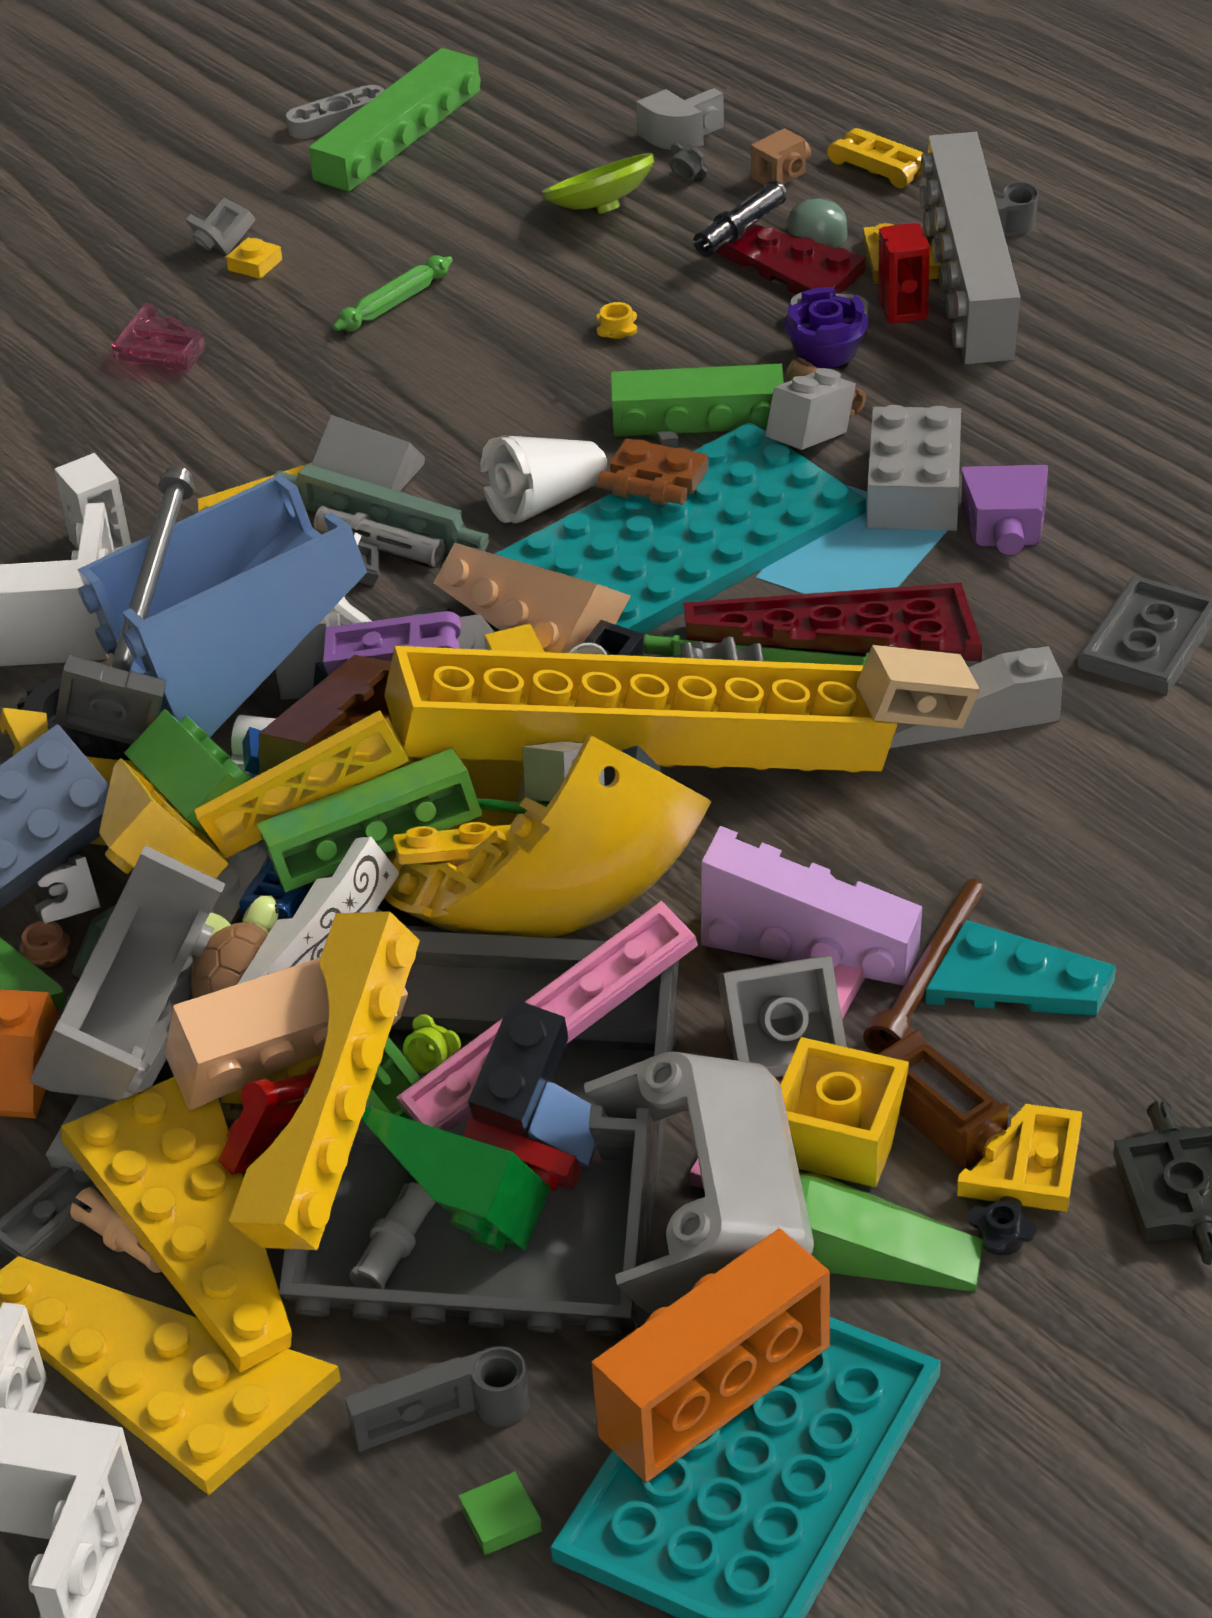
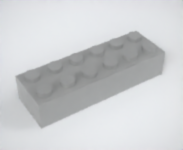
(970, 248)

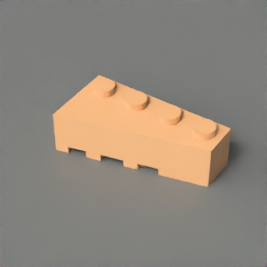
(516, 593)
(249, 1031)

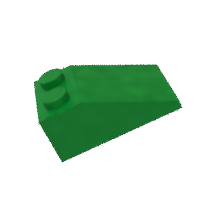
(475, 1182)

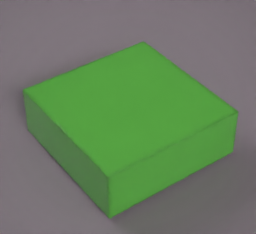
(500, 1513)

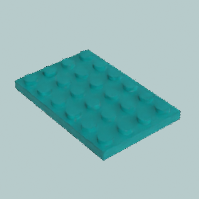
(764, 1500)

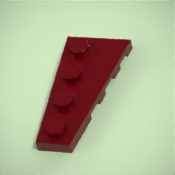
(794, 259)

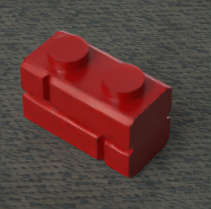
(903, 272)

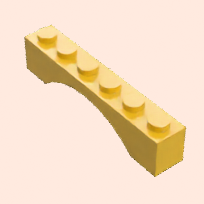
(295, 1181)

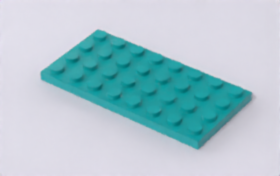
(742, 517)

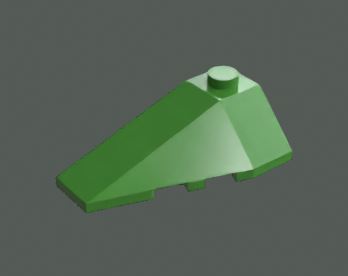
(885, 1241)

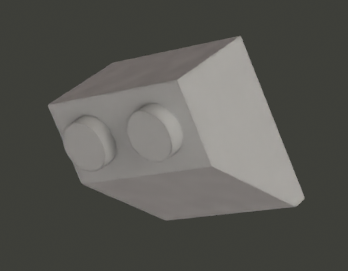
(776, 1006)

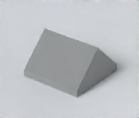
(367, 454)

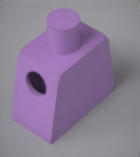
(1004, 505)

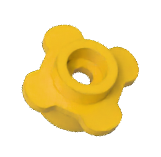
(616, 321)

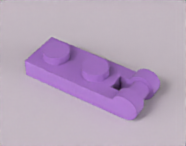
(379, 637)

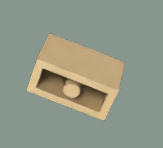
(917, 687)

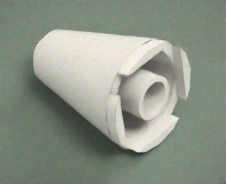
(537, 473)

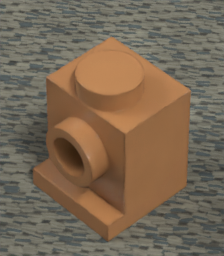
(786, 155)

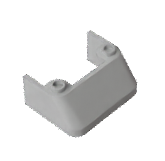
(129, 980)
(742, 1159)

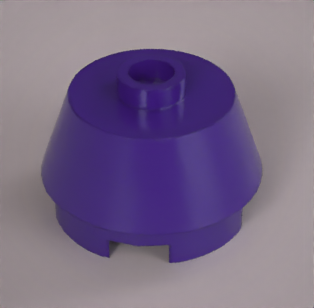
(826, 327)

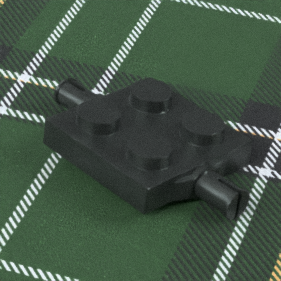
(1169, 1179)

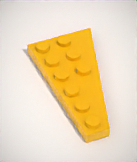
(177, 1200)

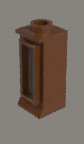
(947, 1103)

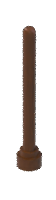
(894, 1023)

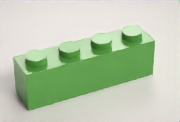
(693, 399)
(316, 836)

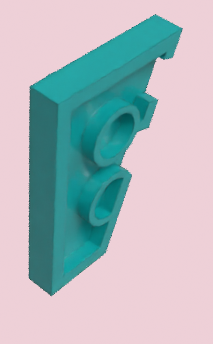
(1013, 969)

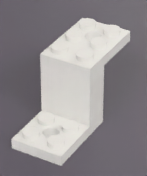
(42, 605)
(60, 1482)

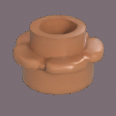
(44, 944)

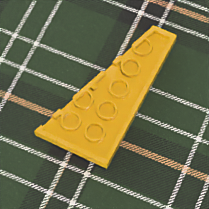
(164, 1372)

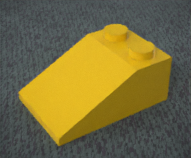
(142, 816)

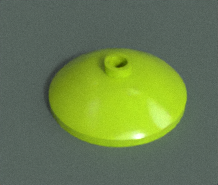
(601, 185)

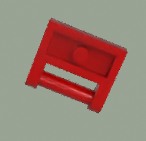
(261, 1119)

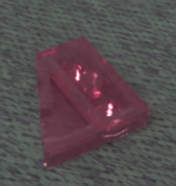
(158, 341)

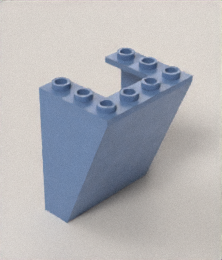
(229, 598)

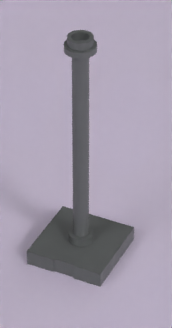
(113, 698)

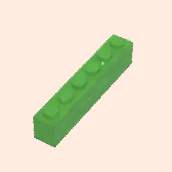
(394, 119)

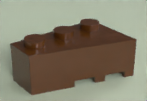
(331, 706)

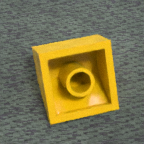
(842, 1109)

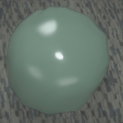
(820, 221)

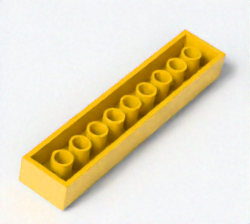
(668, 706)

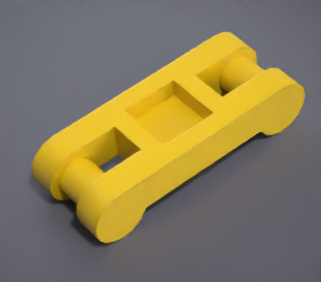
(877, 156)

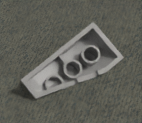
(1013, 693)

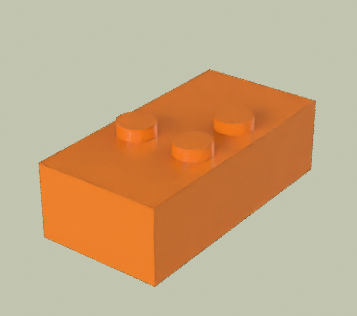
(711, 1354)

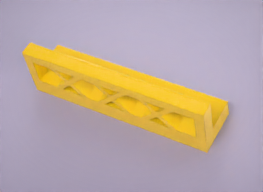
(324, 769)

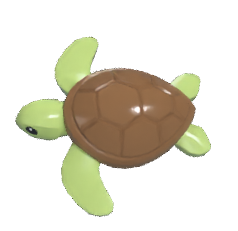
(232, 947)

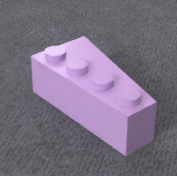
(793, 912)

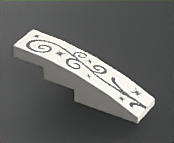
(354, 888)

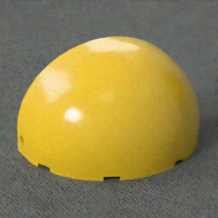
(557, 862)

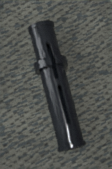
(730, 225)

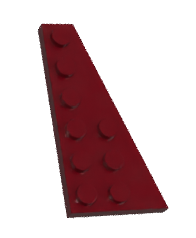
(845, 621)

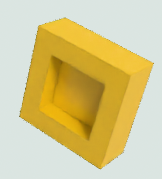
(254, 257)

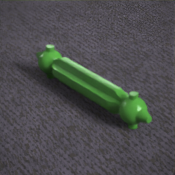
(392, 293)

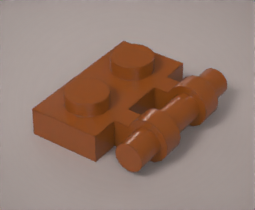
(654, 472)

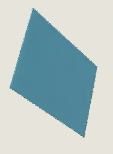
(853, 558)

